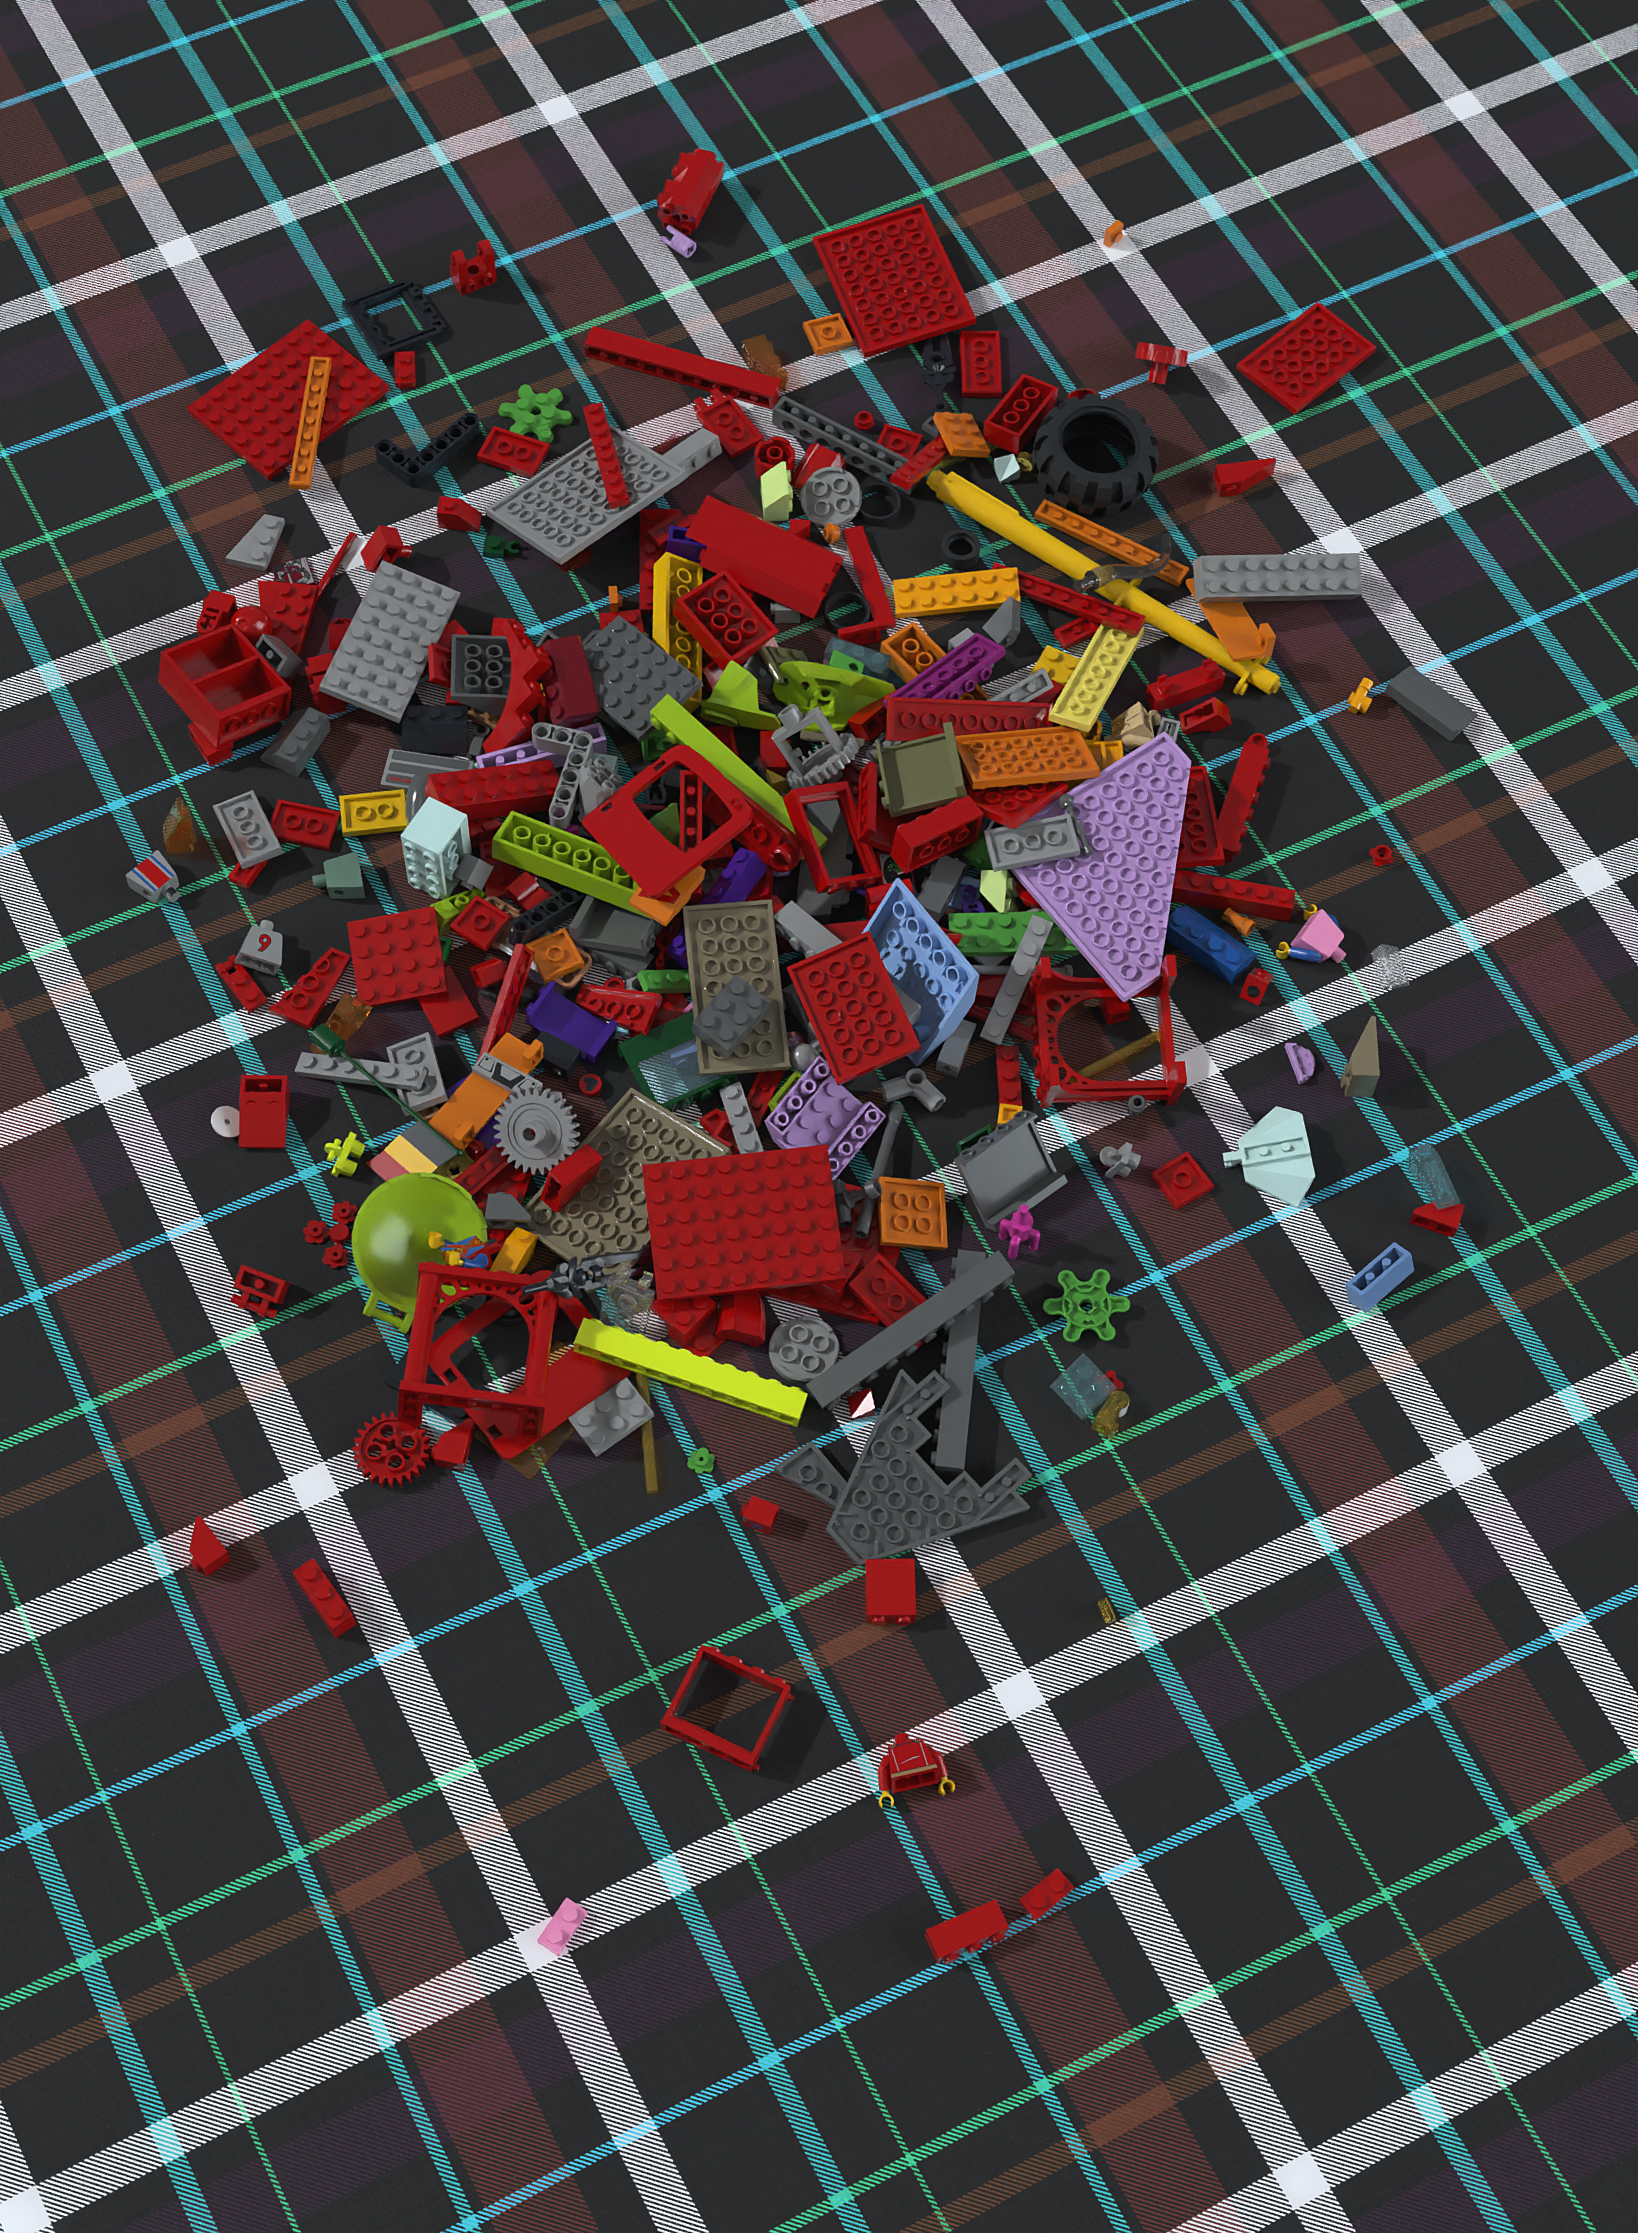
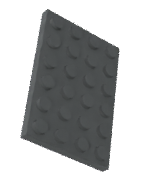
(634, 676)

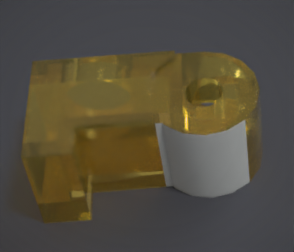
(1113, 1408)

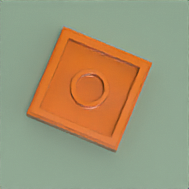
(828, 334)
(555, 955)

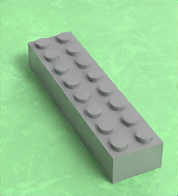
(1277, 577)

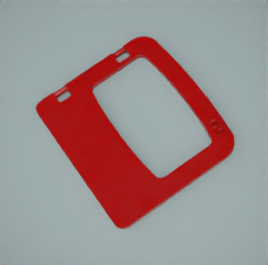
(640, 847)
(570, 1380)

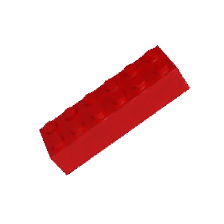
(496, 789)

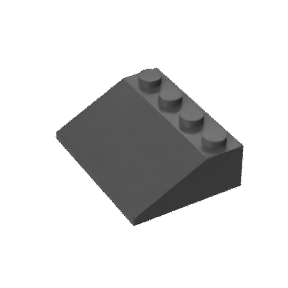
(480, 672)

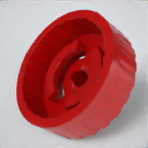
(1160, 359)

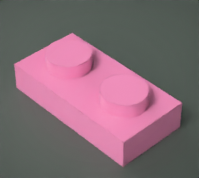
(562, 1927)

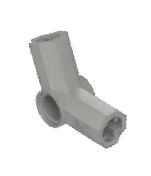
(924, 1091)

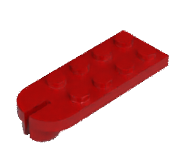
(764, 835)

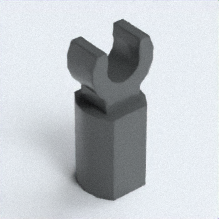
(476, 747)

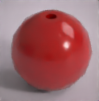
(252, 622)

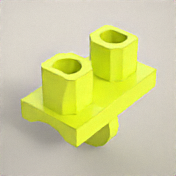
(350, 1147)

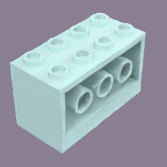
(435, 847)

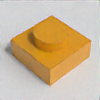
(1007, 1112)

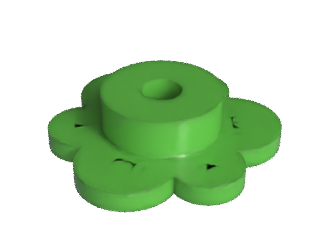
(701, 1466)

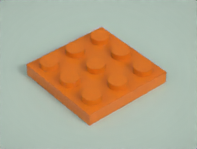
(912, 1214)

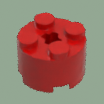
(771, 453)

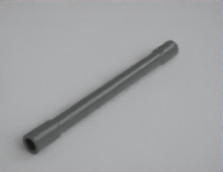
(893, 1121)

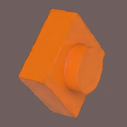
(1113, 234)
(614, 599)

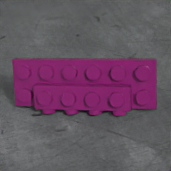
(955, 672)

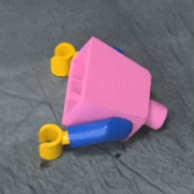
(1316, 939)

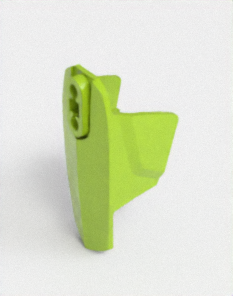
(832, 689)

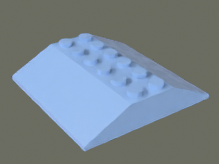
(923, 966)

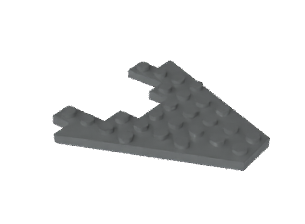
(899, 1500)

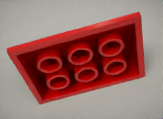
(724, 620)

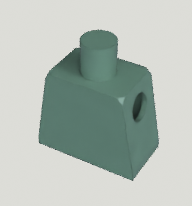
(341, 877)

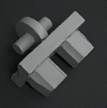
(1119, 1160)

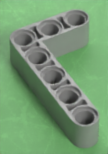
(575, 753)

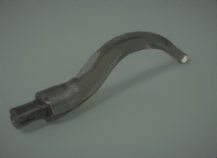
(1104, 574)

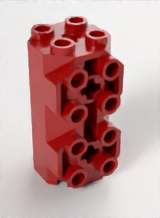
(691, 190)

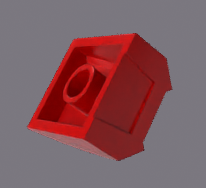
(813, 460)
(741, 1318)

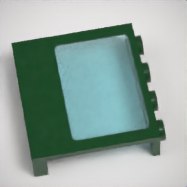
(668, 1065)

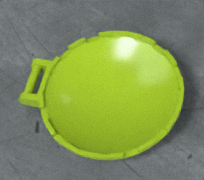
(393, 1237)

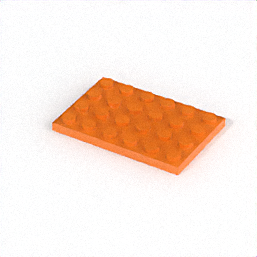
(1025, 757)

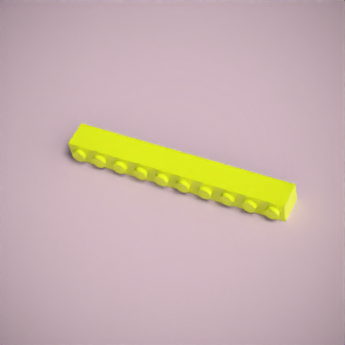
(690, 1371)

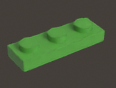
(665, 981)

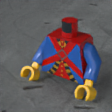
(465, 1253)

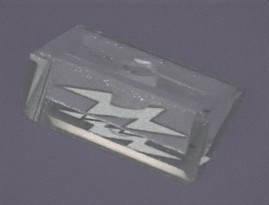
(1389, 967)

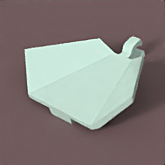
(1276, 1156)

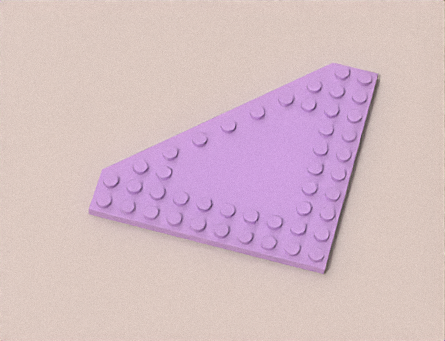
(1120, 895)

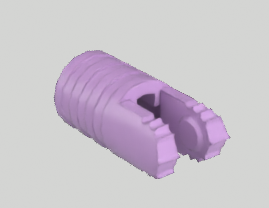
(679, 242)

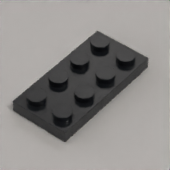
(452, 1414)

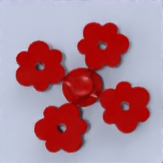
(338, 1234)

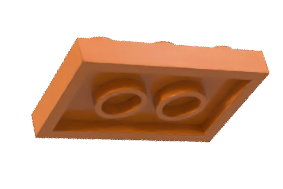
(961, 434)

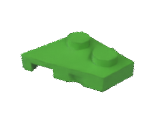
(668, 823)

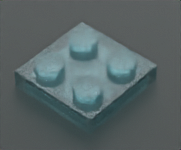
(1083, 1386)

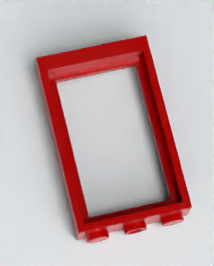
(827, 792)

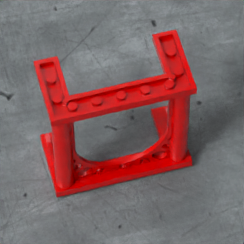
(1050, 985)
(415, 1391)

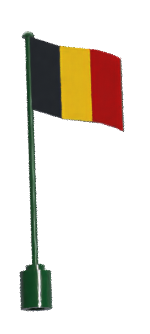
(412, 1151)

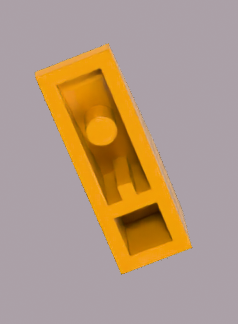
(515, 1252)

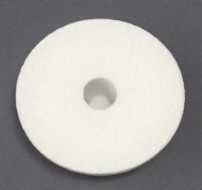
(226, 1121)

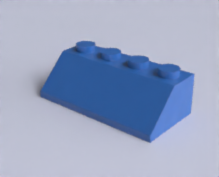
(1208, 944)

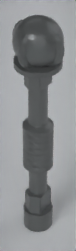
(1066, 803)

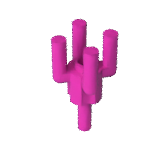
(1019, 1230)

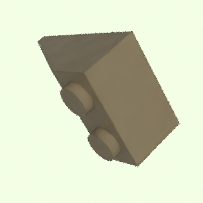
(1363, 1067)

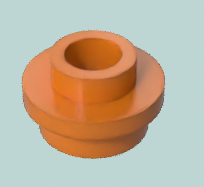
(831, 533)

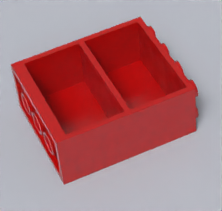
(224, 685)

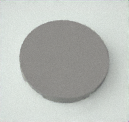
(831, 497)
(803, 1349)

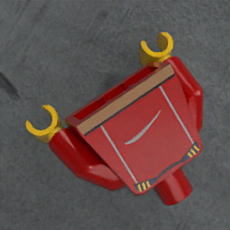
(911, 1766)

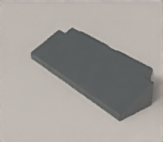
(830, 822)

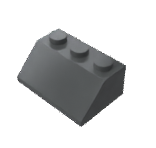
(297, 741)

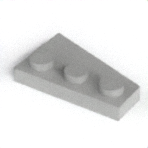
(258, 544)

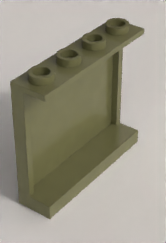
(920, 773)

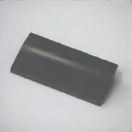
(1430, 703)

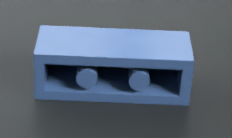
(1379, 1277)

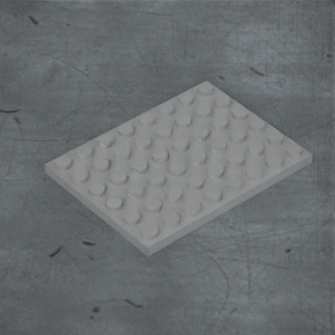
(568, 504)

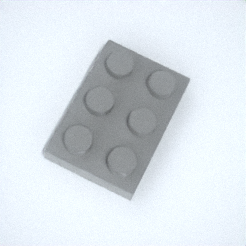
(611, 1417)

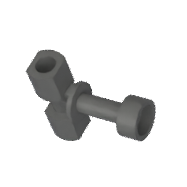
(846, 1200)

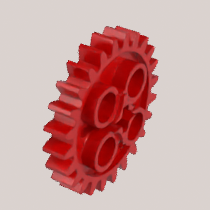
(379, 1466)

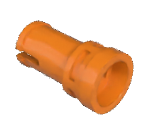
(1243, 925)

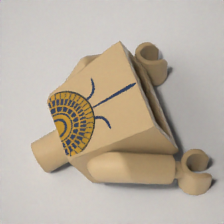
(1134, 727)

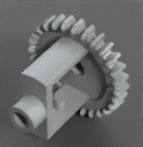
(823, 764)
(548, 1119)

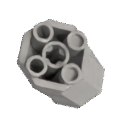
(596, 785)

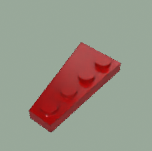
(309, 995)
(626, 1007)

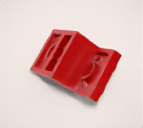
(691, 1323)

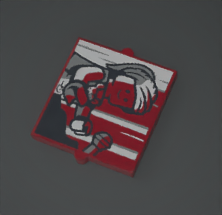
(293, 571)

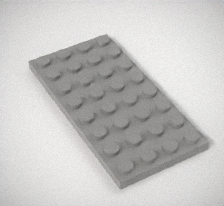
(389, 641)

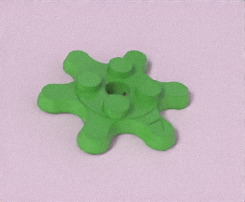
(538, 424)
(1091, 1292)

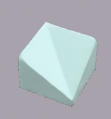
(1006, 468)

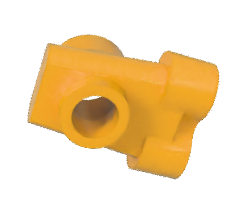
(1359, 701)

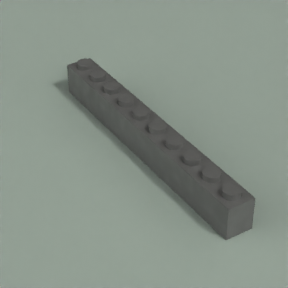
(910, 1330)
(958, 1374)

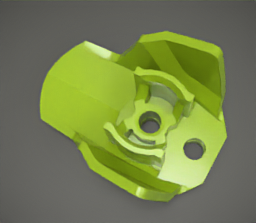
(736, 702)

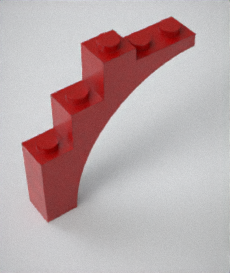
(524, 694)

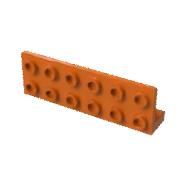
(1237, 629)
(478, 1098)

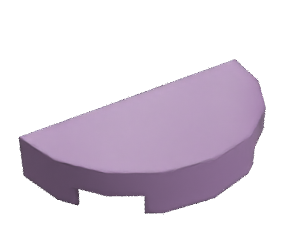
(1301, 1061)

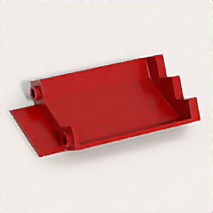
(764, 556)

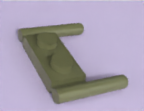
(776, 656)

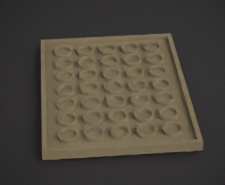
(611, 1207)

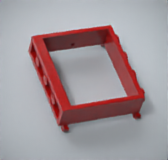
(710, 1741)

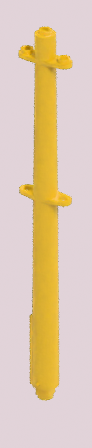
(1010, 525)

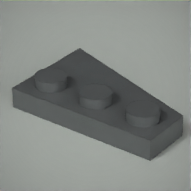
(813, 1474)

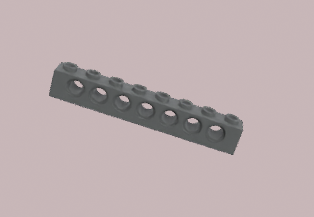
(852, 446)

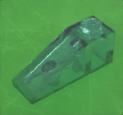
(1432, 1176)

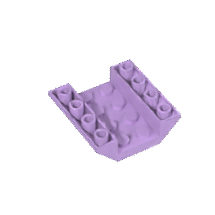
(823, 1114)

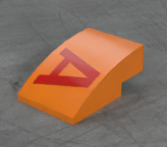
(671, 902)

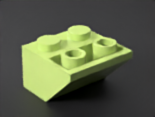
(776, 493)
(999, 890)

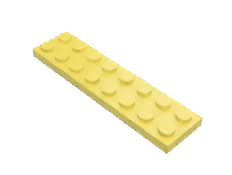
(1094, 678)

